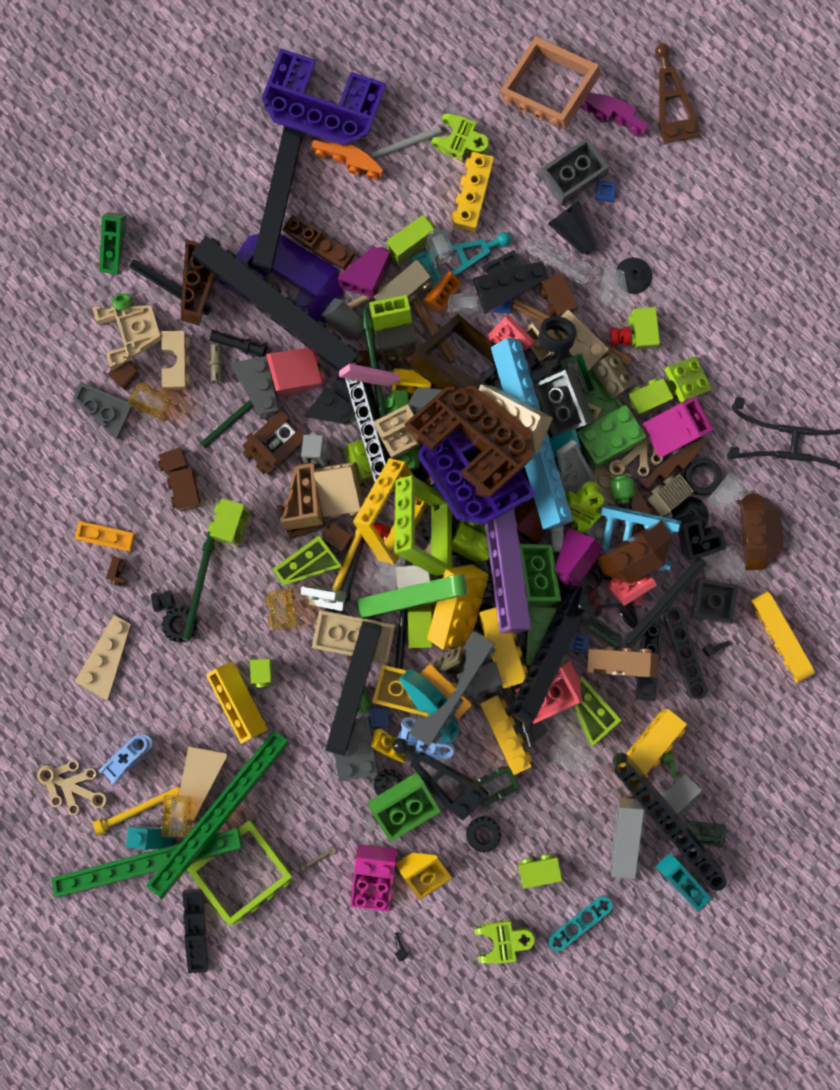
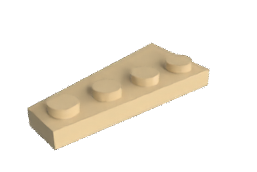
(102, 665)

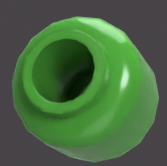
(622, 488)

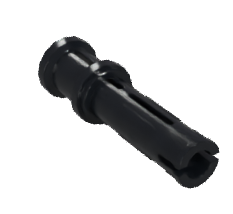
(247, 346)

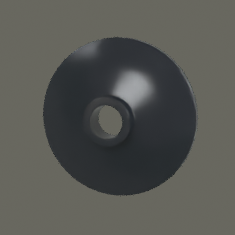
(642, 281)
(694, 505)

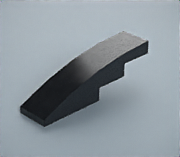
(195, 931)

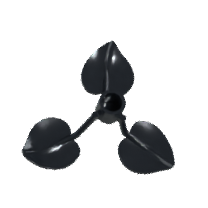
(591, 604)

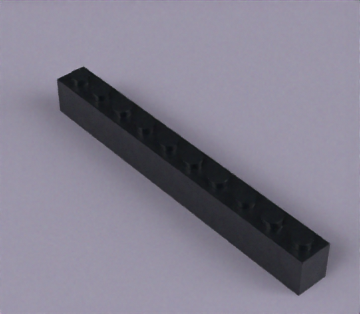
(273, 304)

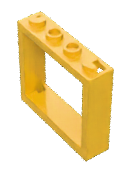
(373, 504)

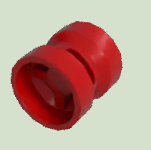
(620, 336)

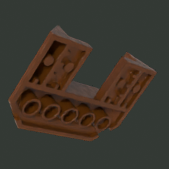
(500, 437)

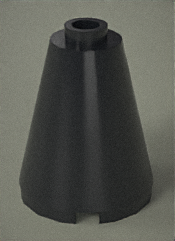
(575, 229)

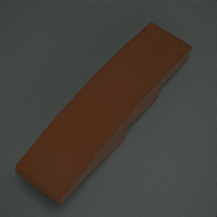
(678, 460)

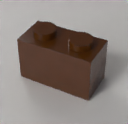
(558, 295)
(184, 489)

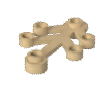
(640, 450)
(69, 785)

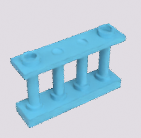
(631, 518)

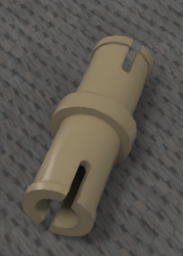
(216, 363)

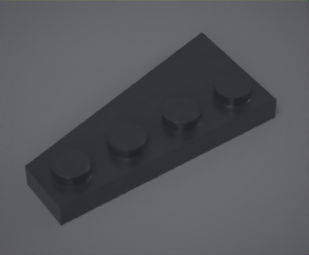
(505, 285)

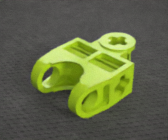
(462, 139)
(584, 506)
(512, 936)

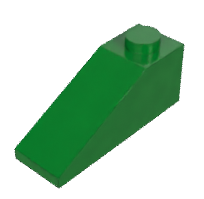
(112, 241)

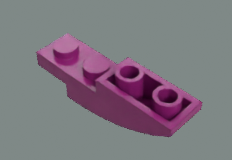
(623, 113)

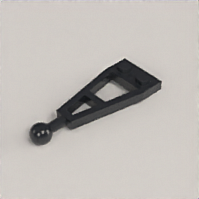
(465, 802)

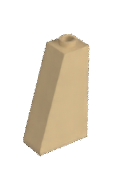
(200, 775)

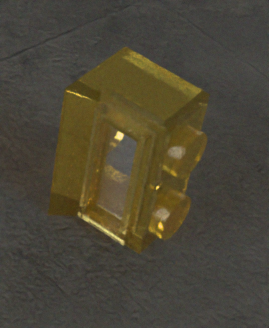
(149, 401)
(281, 609)
(177, 816)

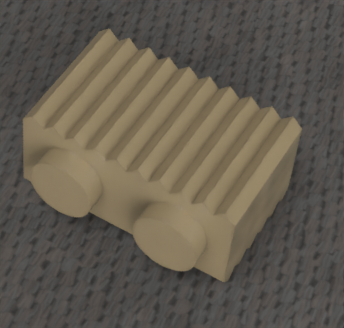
(670, 495)

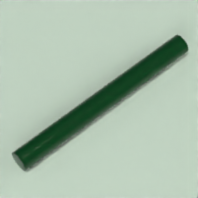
(226, 424)

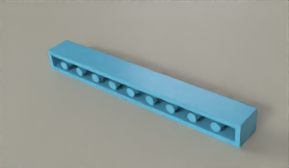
(542, 469)

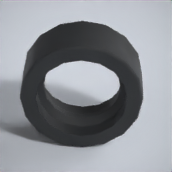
(561, 324)
(714, 468)

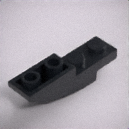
(647, 686)

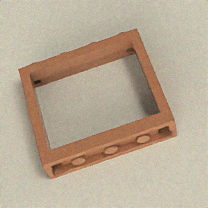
(562, 57)

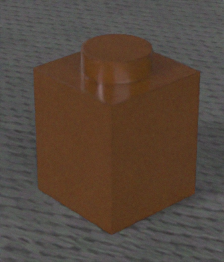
(125, 374)
(172, 461)
(337, 537)

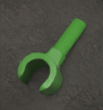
(669, 758)

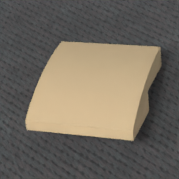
(394, 433)

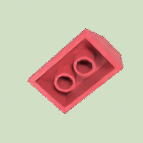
(563, 692)

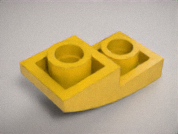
(383, 743)

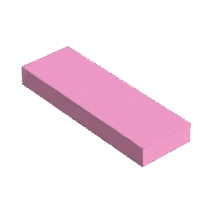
(369, 375)

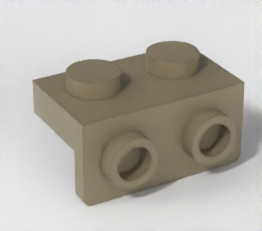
(451, 662)

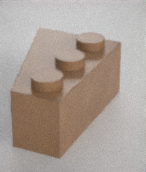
(303, 501)
(623, 662)

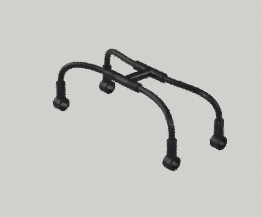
(795, 430)

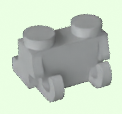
(557, 538)

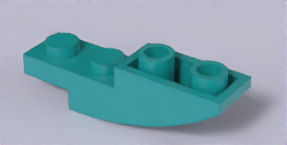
(427, 698)

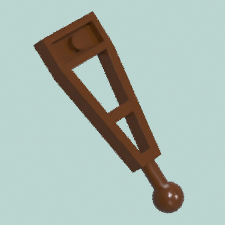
(681, 129)

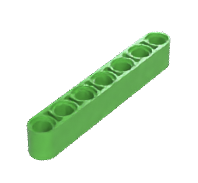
(413, 596)

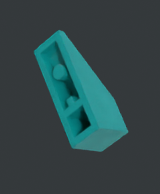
(683, 882)

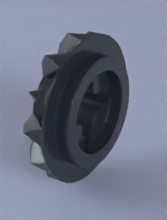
(380, 780)

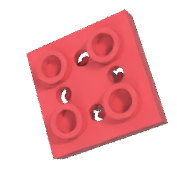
(510, 329)
(631, 592)

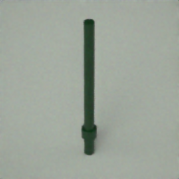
(368, 328)
(208, 548)

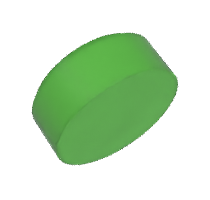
(122, 301)

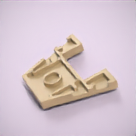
(137, 330)

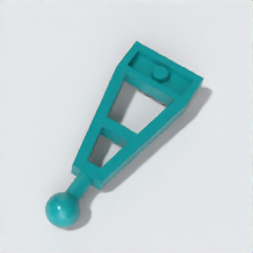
(503, 240)

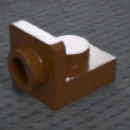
(116, 568)

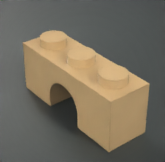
(176, 377)

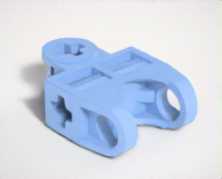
(433, 750)
(118, 766)

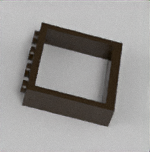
(437, 374)

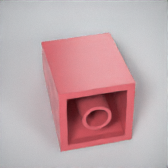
(295, 371)

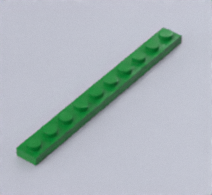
(217, 815)
(138, 865)

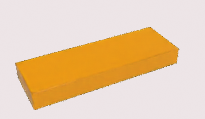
(104, 536)
(444, 687)

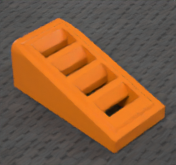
(433, 296)

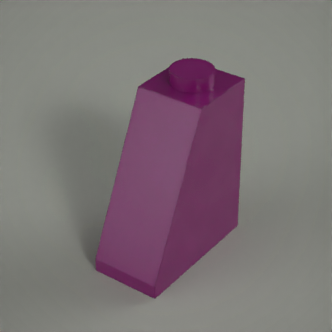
(366, 272)
(576, 556)

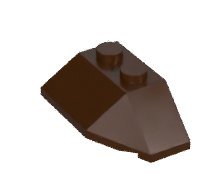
(760, 531)
(637, 554)

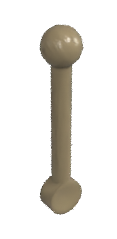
(303, 867)

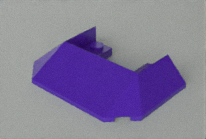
(294, 109)
(303, 270)
(445, 470)

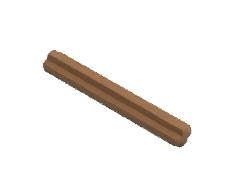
(432, 328)

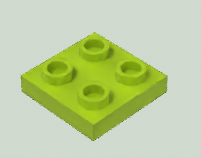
(687, 379)

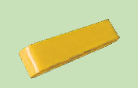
(784, 639)

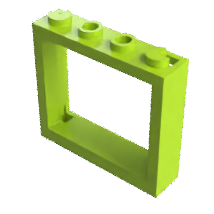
(441, 526)
(267, 894)

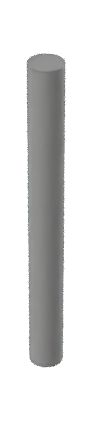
(405, 143)

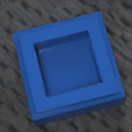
(605, 191)
(379, 717)

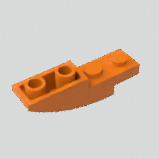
(355, 159)

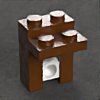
(256, 448)

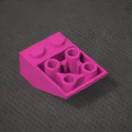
(677, 426)
(373, 877)

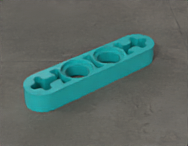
(582, 925)

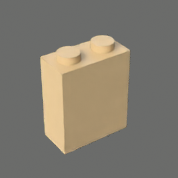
(338, 489)

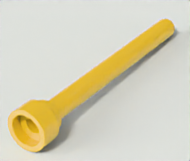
(348, 559)
(101, 826)

